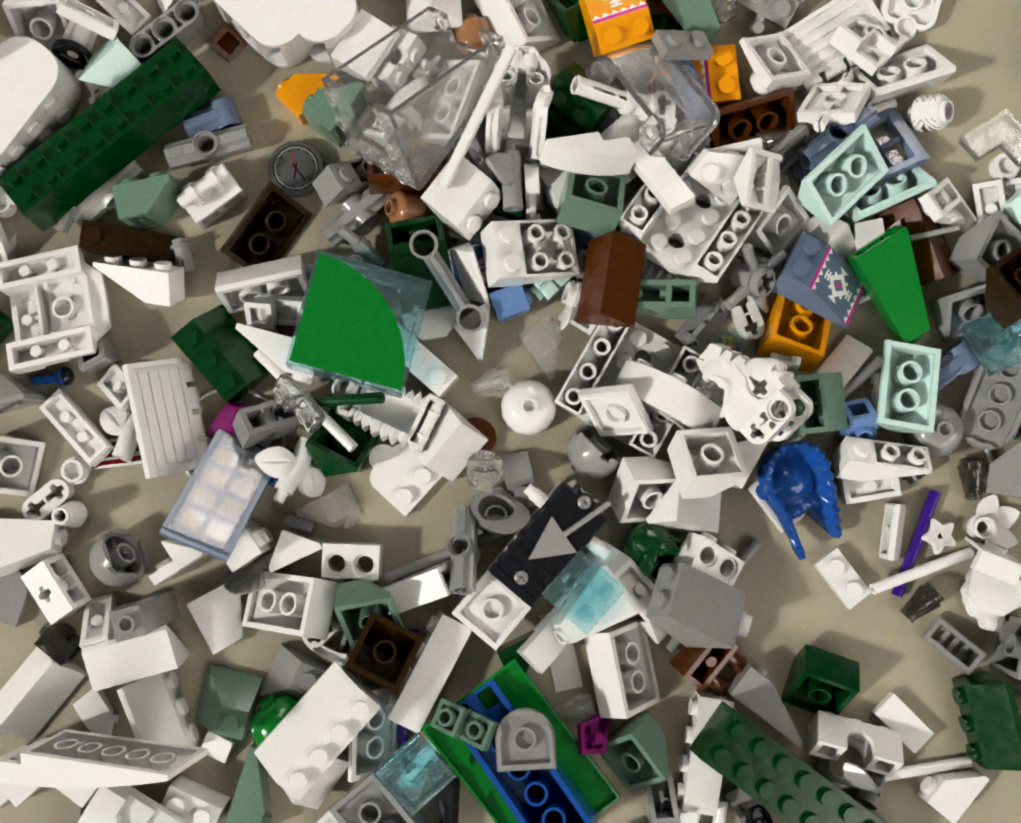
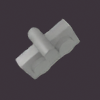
(775, 11)

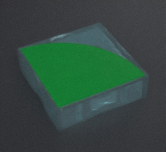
(358, 324)

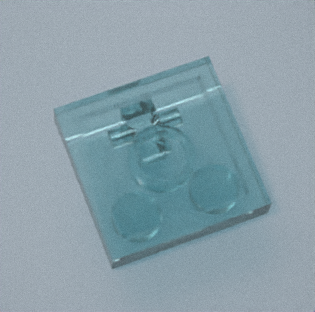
(993, 345)
(583, 592)
(414, 774)

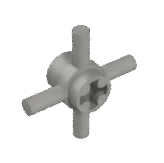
(754, 278)

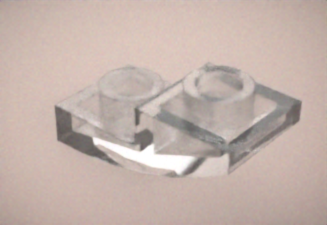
(294, 396)

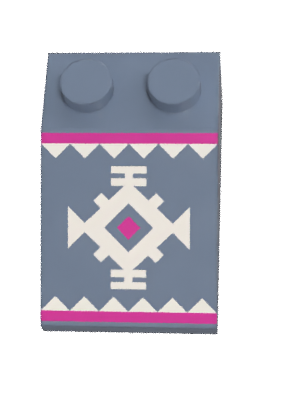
(819, 280)

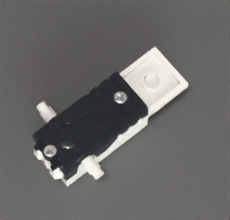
(514, 582)

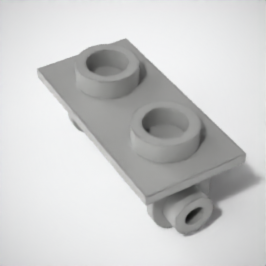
(709, 316)

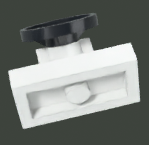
(81, 32)

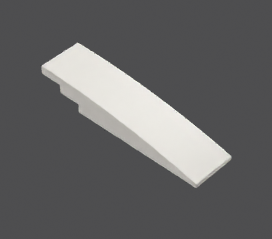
(95, 761)

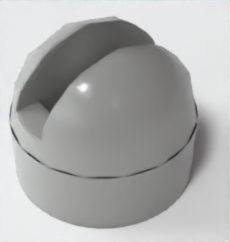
(868, 799)

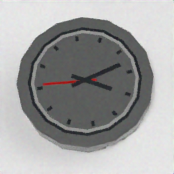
(295, 167)

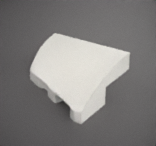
(866, 43)
(218, 618)

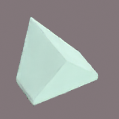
(109, 64)

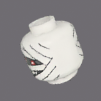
(930, 112)

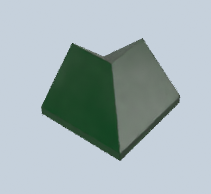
(332, 455)

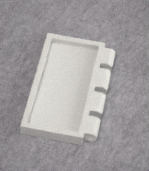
(812, 36)
(164, 415)

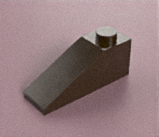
(130, 242)

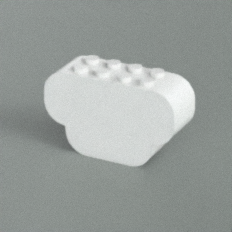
(290, 29)
(35, 98)

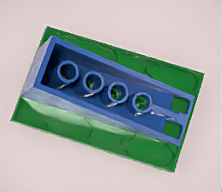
(571, 792)

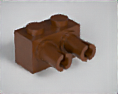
(703, 666)

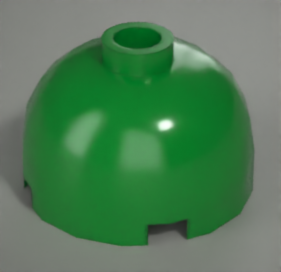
(269, 715)

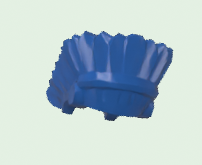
(797, 481)

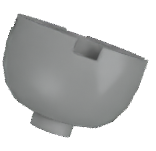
(946, 435)
(592, 454)
(118, 559)

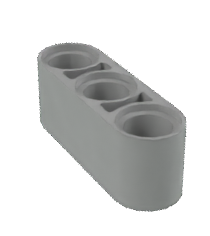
(171, 19)

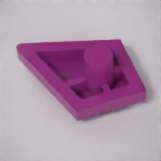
(224, 419)
(593, 735)

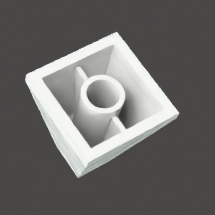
(622, 609)

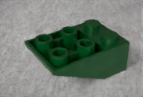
(572, 113)
(402, 259)

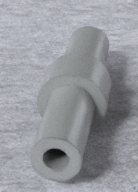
(361, 245)

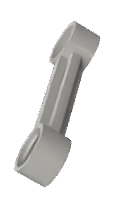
(446, 281)

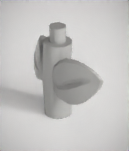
(508, 171)

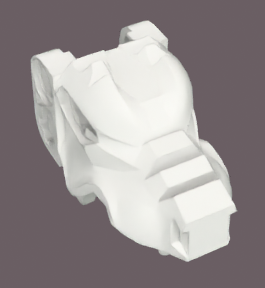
(521, 104)
(754, 393)

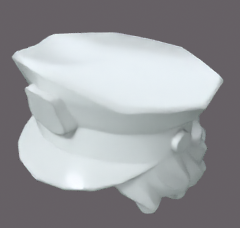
(989, 599)

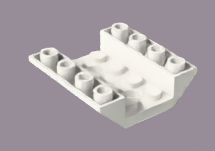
(707, 235)
(604, 360)

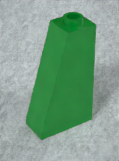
(893, 284)

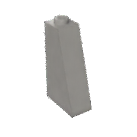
(143, 615)

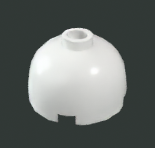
(528, 407)

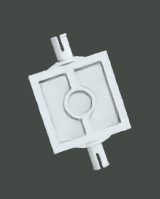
(834, 102)

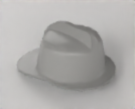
(499, 512)

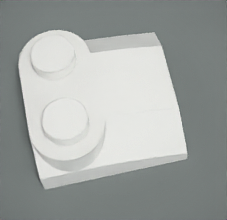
(773, 63)

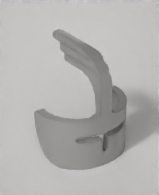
(854, 775)

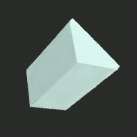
(842, 177)
(889, 194)
(908, 387)

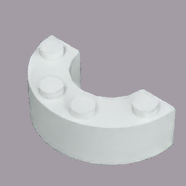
(670, 396)

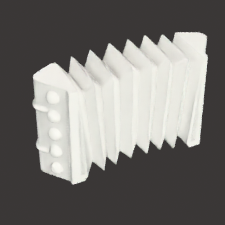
(397, 419)

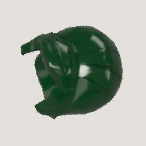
(650, 547)

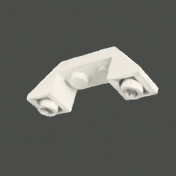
(636, 584)

